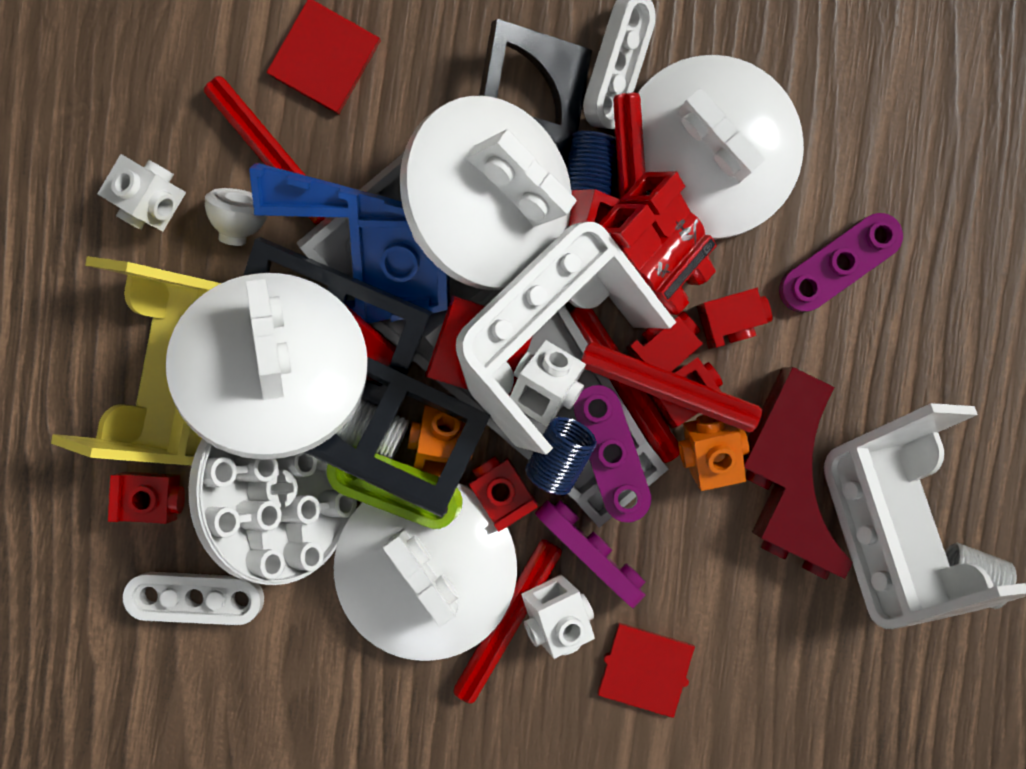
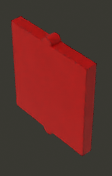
(646, 670)

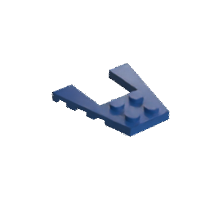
(379, 236)

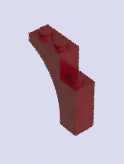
(783, 455)

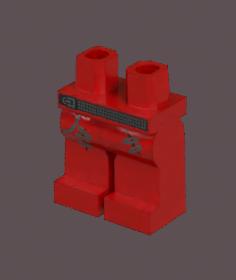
(662, 237)

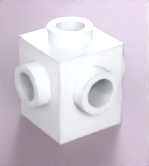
(142, 193)
(550, 374)
(558, 617)

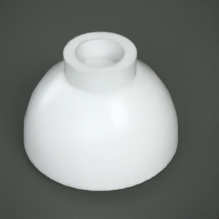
(232, 215)

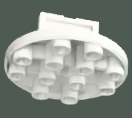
(727, 138)
(484, 190)
(266, 365)
(265, 515)
(425, 587)

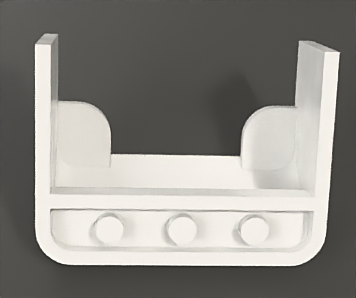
(577, 268)
(892, 526)

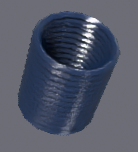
(592, 161)
(565, 462)

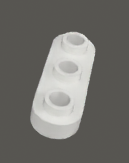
(619, 59)
(176, 604)

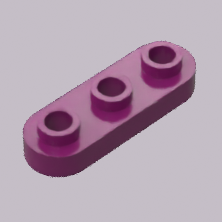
(822, 268)
(623, 474)
(592, 552)

